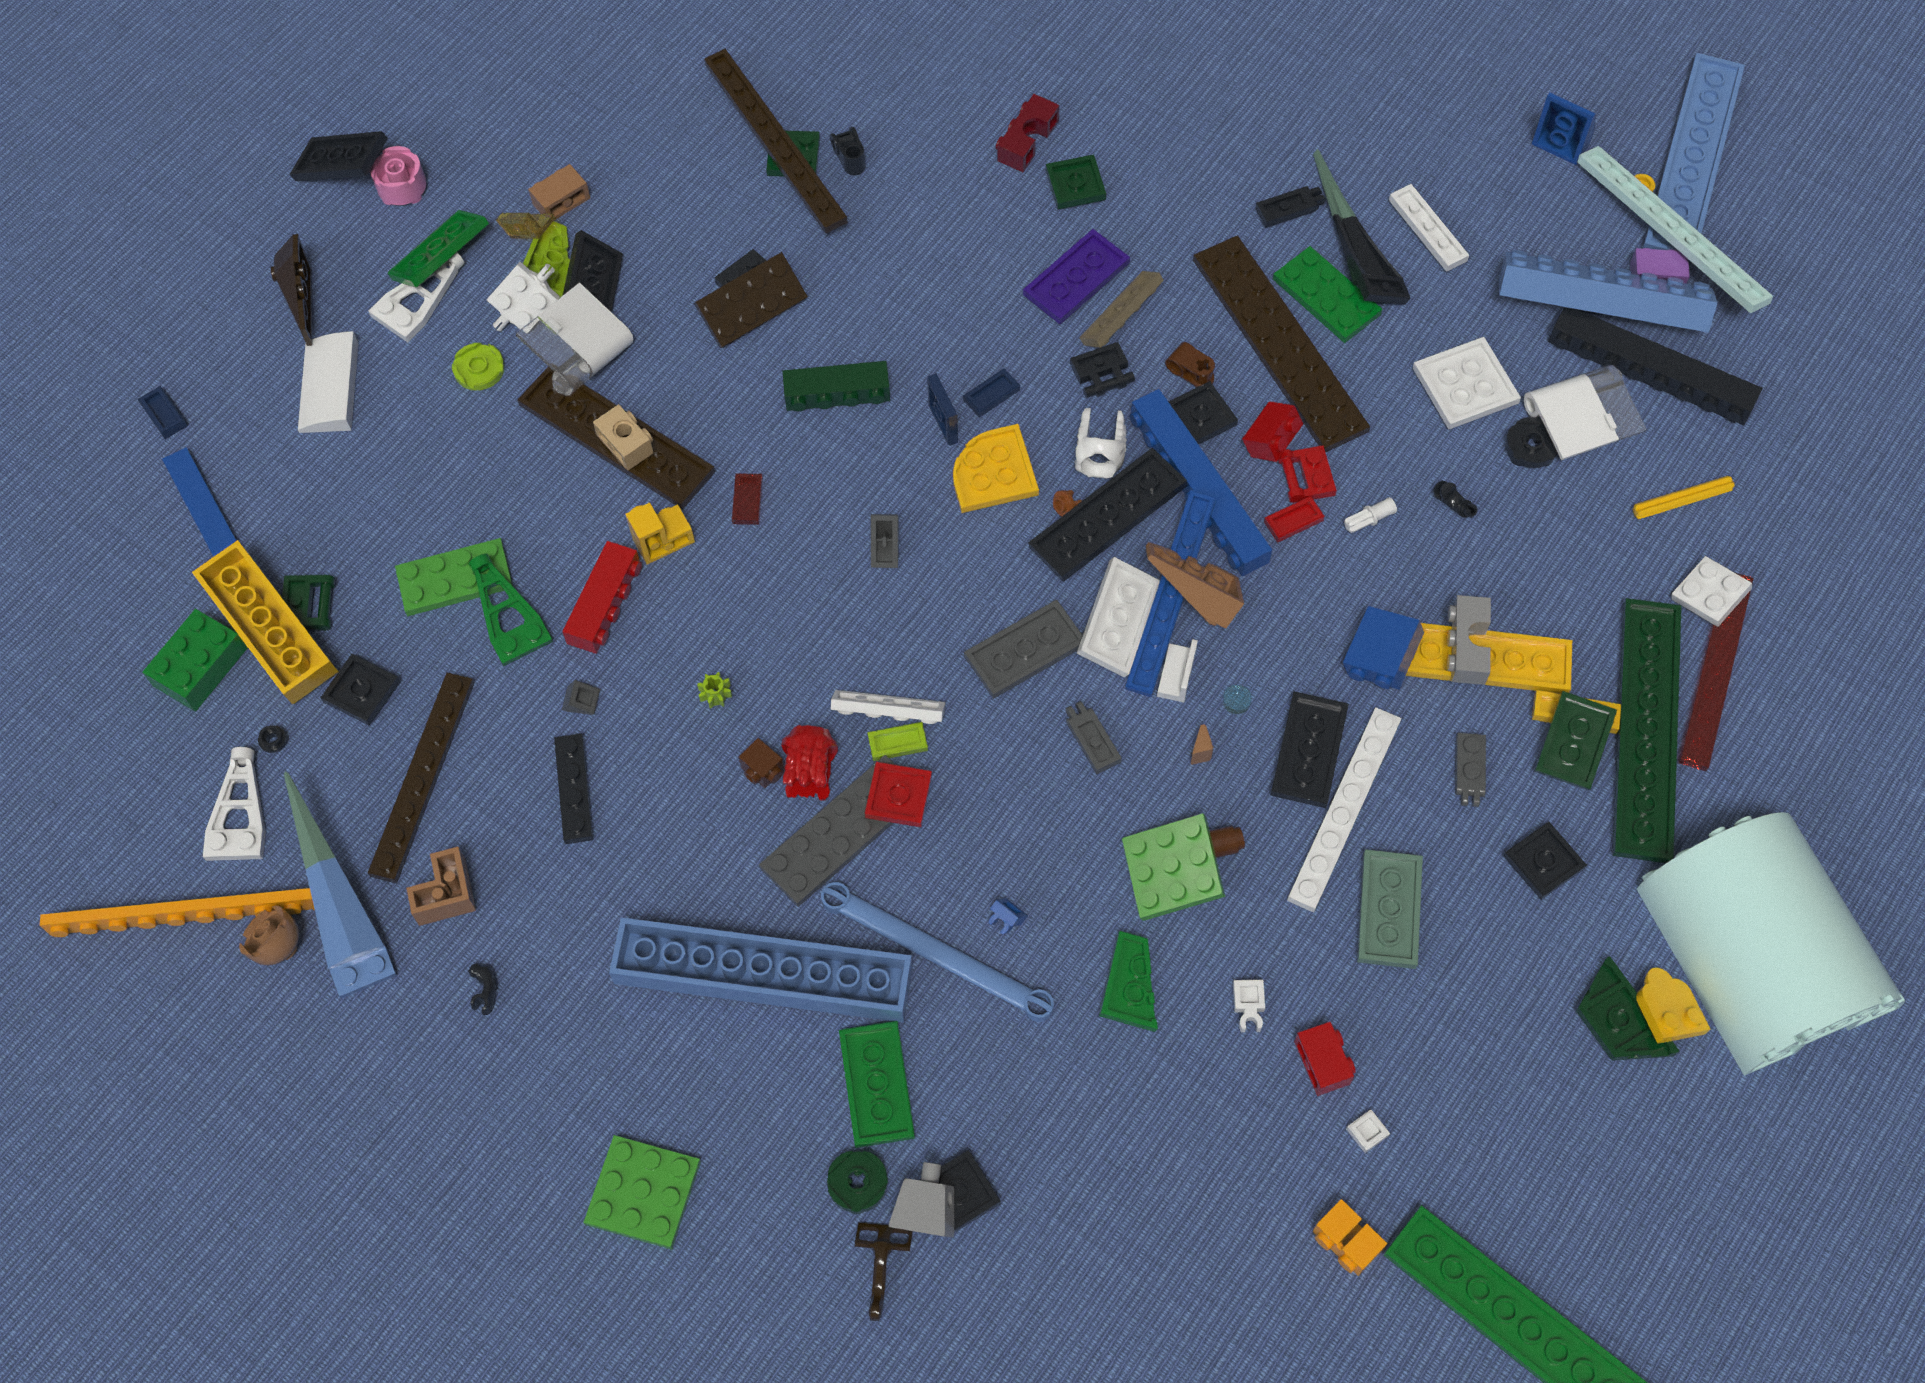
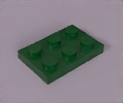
(1575, 740)

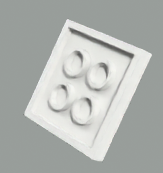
(1466, 383)

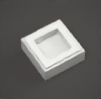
(1368, 1131)

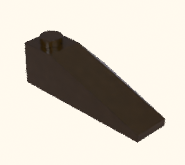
(295, 281)

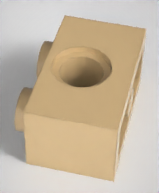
(628, 449)

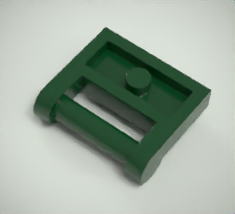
(299, 593)

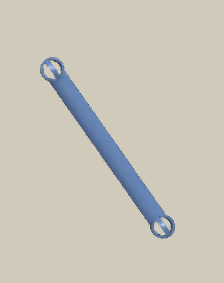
(937, 951)

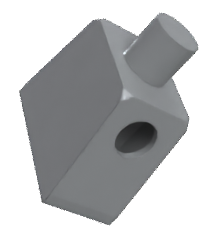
(925, 1204)

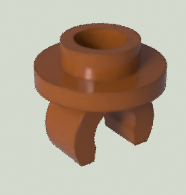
(1064, 502)

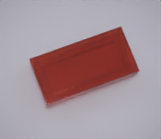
(747, 499)

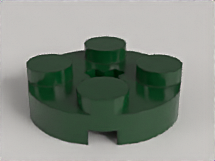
(857, 1199)

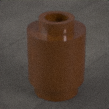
(1227, 840)

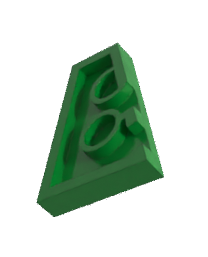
(1128, 986)

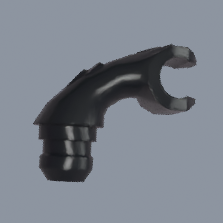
(1452, 498)
(486, 978)

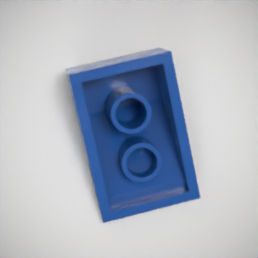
(1564, 128)

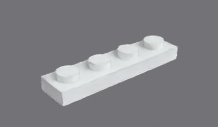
(1429, 227)
(897, 707)

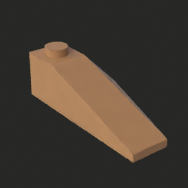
(1208, 589)

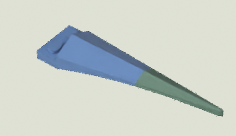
(348, 936)

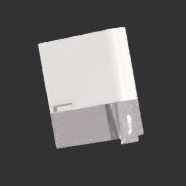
(575, 338)
(1586, 411)

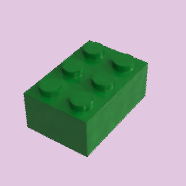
(195, 660)

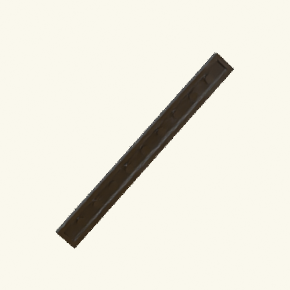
(776, 141)

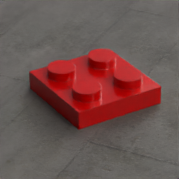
(898, 794)

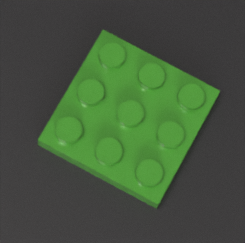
(1173, 867)
(642, 1192)

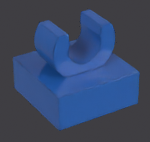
(1008, 913)

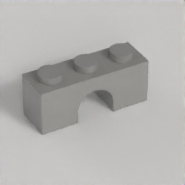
(1468, 661)

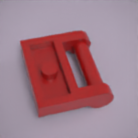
(1315, 473)

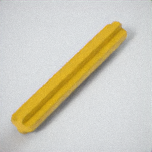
(1683, 497)

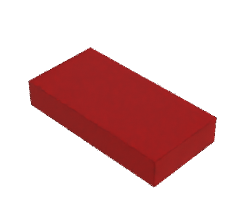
(1294, 519)

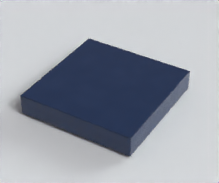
(942, 409)

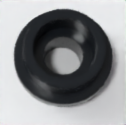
(268, 733)

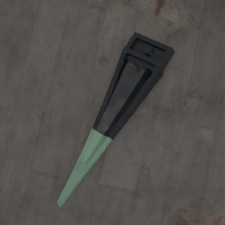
(1366, 263)

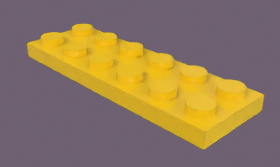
(1515, 659)

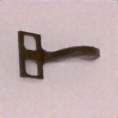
(882, 1248)

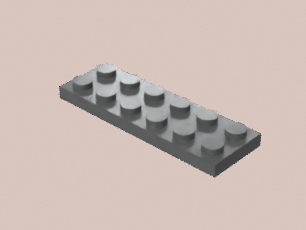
(825, 842)

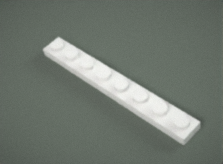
(1344, 810)

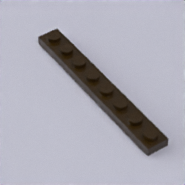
(421, 778)

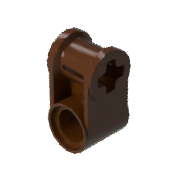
(1191, 363)

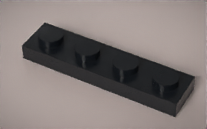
(573, 789)

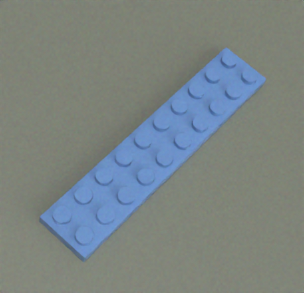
(1698, 142)

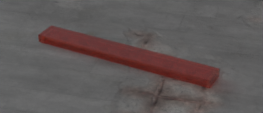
(1712, 688)

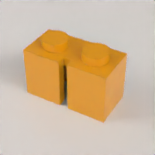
(1347, 1239)

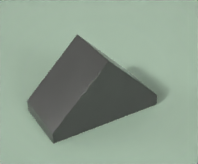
(884, 540)

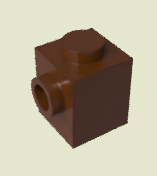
(761, 764)

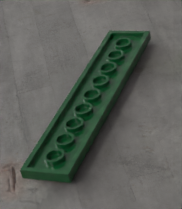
(1647, 731)

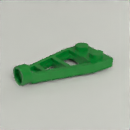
(520, 640)

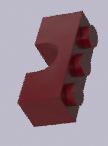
(1035, 117)

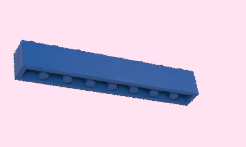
(1229, 521)

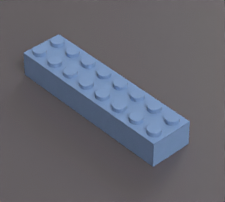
(1607, 291)

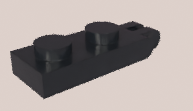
(1289, 205)

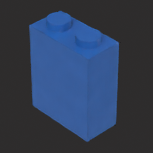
(1383, 648)

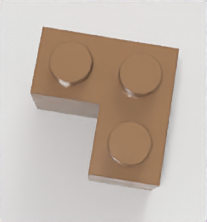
(447, 894)

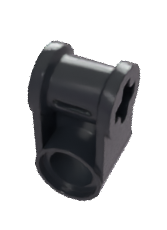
(849, 151)

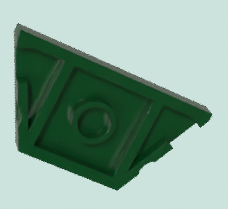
(1617, 1020)

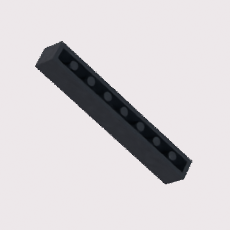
(1655, 365)

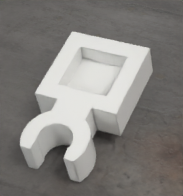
(1249, 999)

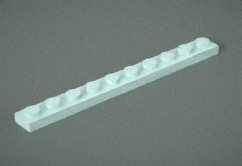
(1675, 230)

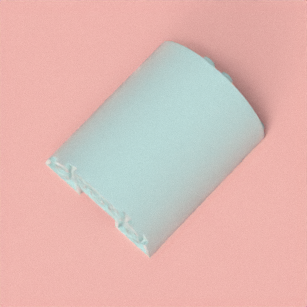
(1767, 940)

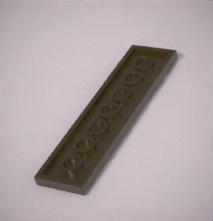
(668, 471)

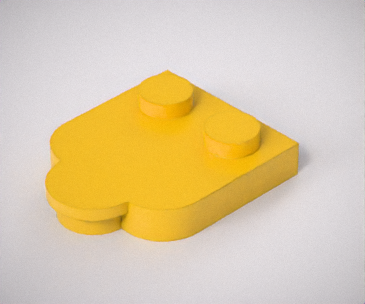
(1670, 1007)

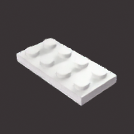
(1118, 617)

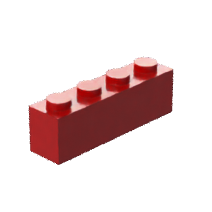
(602, 597)

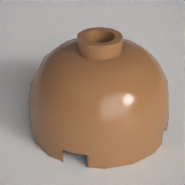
(271, 937)

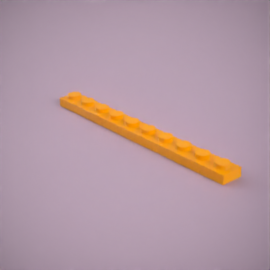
(175, 912)

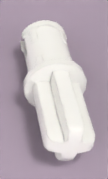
(1370, 515)

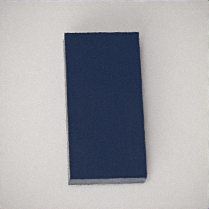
(991, 392)
(162, 412)

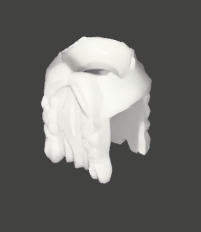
(1111, 449)

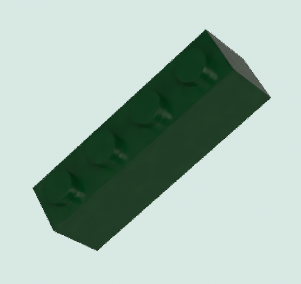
(836, 386)

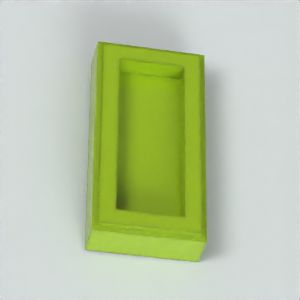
(897, 741)

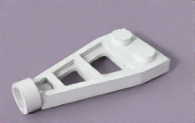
(401, 320)
(236, 843)

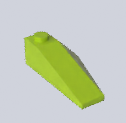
(551, 250)

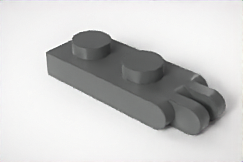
(1092, 738)
(1470, 767)

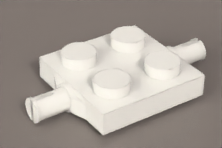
(522, 296)

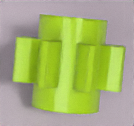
(714, 682)

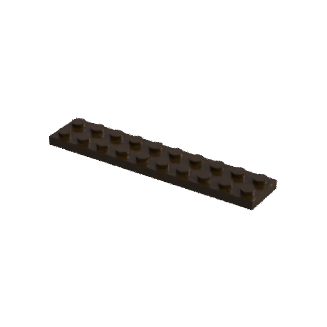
(1281, 344)

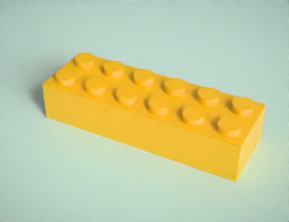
(265, 622)

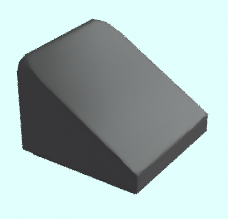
(580, 698)

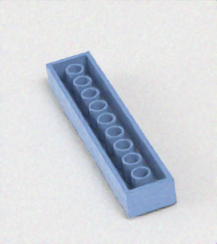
(761, 969)

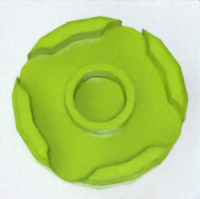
(478, 366)

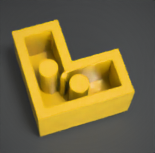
(658, 533)

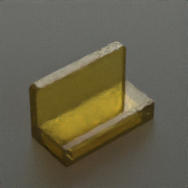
(525, 224)

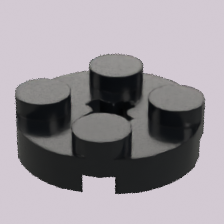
(1521, 452)

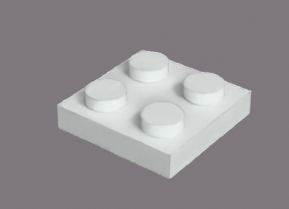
(1711, 591)

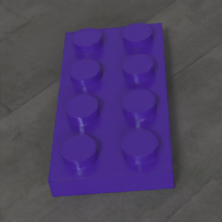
(1076, 276)

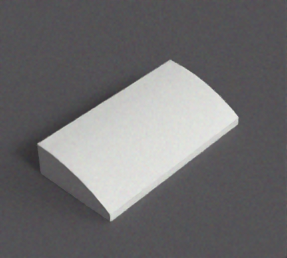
(328, 383)

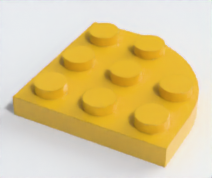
(994, 470)

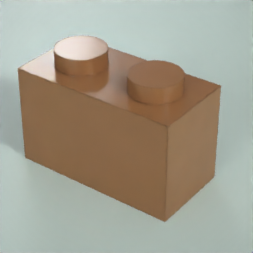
(559, 192)

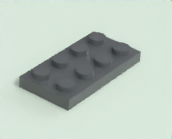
(1024, 649)

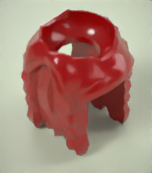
(808, 761)

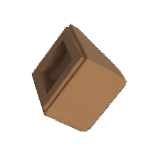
(1203, 747)

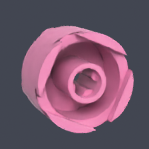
(398, 176)

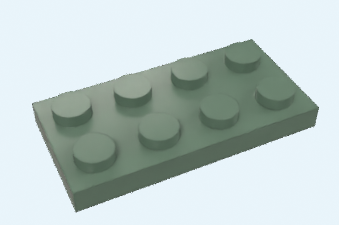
(1390, 909)

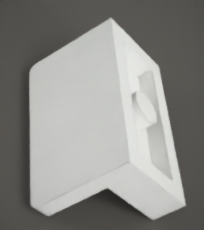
(1177, 672)

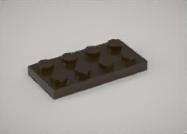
(750, 300)

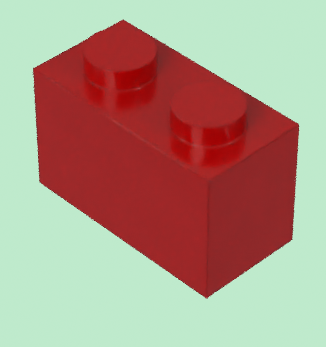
(1272, 431)
(1324, 1058)

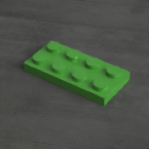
(447, 577)

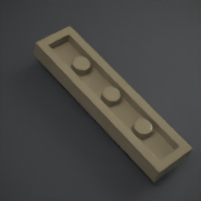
(1121, 309)

